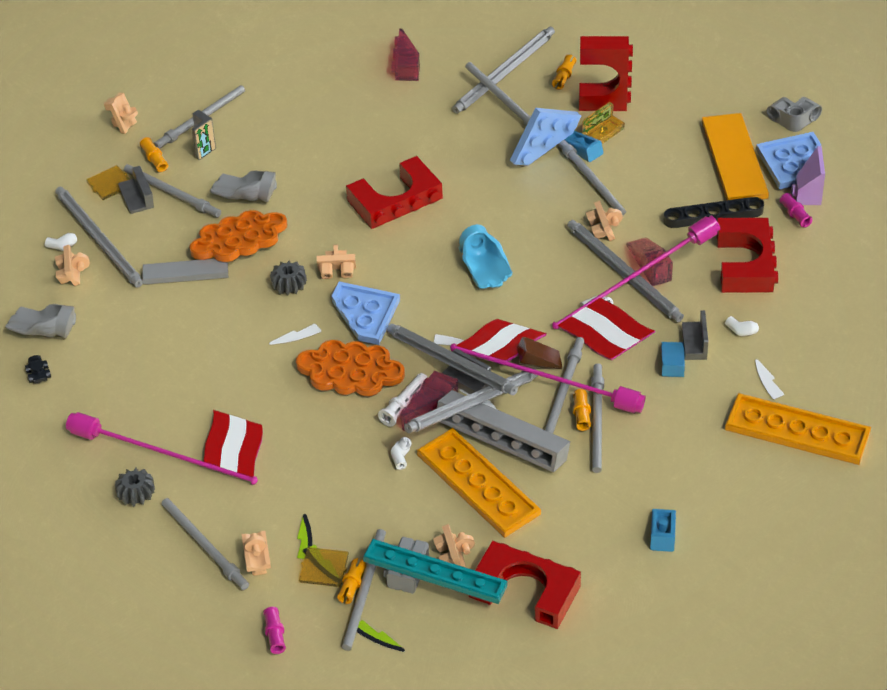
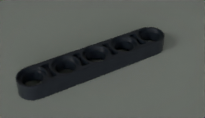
(722, 207)

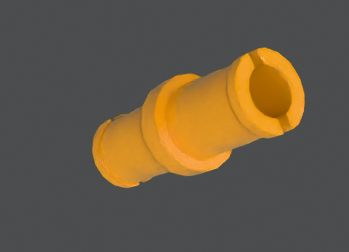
(564, 72)
(154, 154)
(581, 409)
(351, 581)

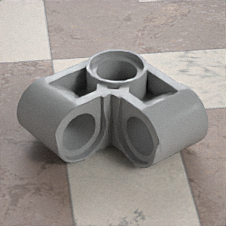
(794, 115)

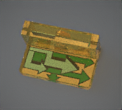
(602, 124)

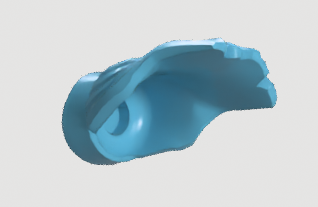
(484, 257)

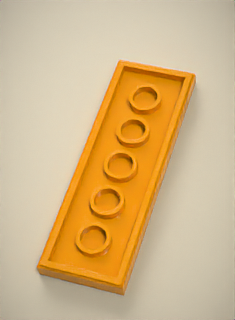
(734, 157)
(798, 428)
(479, 482)

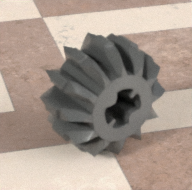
(288, 277)
(134, 486)

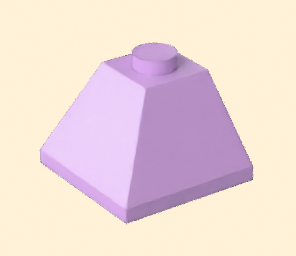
(810, 180)

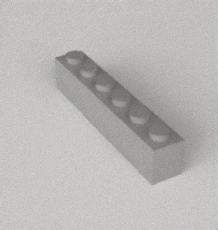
(508, 433)

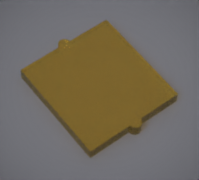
(106, 182)
(324, 567)

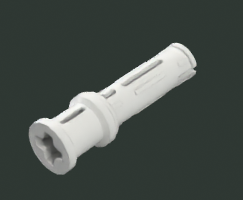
(396, 404)

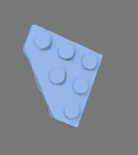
(543, 133)
(787, 157)
(365, 310)

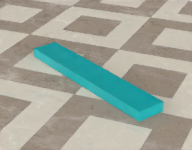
(435, 571)

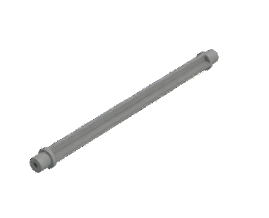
(505, 68)
(100, 238)
(624, 270)
(452, 359)
(464, 403)

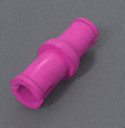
(796, 210)
(274, 630)

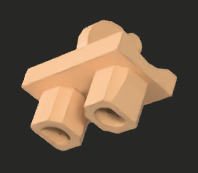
(122, 113)
(608, 218)
(336, 261)
(70, 266)
(455, 545)
(256, 553)

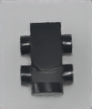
(37, 369)

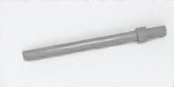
(498, 92)
(172, 135)
(571, 153)
(200, 204)
(573, 358)
(597, 381)
(230, 570)
(361, 599)

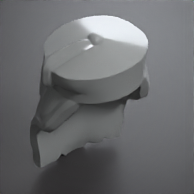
(250, 187)
(49, 322)

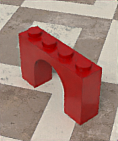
(612, 52)
(380, 209)
(750, 276)
(559, 581)

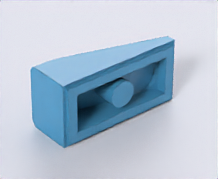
(586, 146)
(673, 359)
(663, 530)

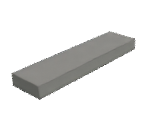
(184, 271)

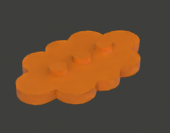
(238, 236)
(350, 368)

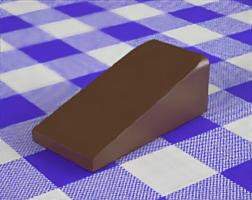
(538, 354)

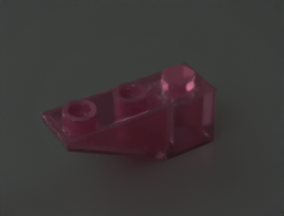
(406, 59)
(646, 251)
(428, 396)

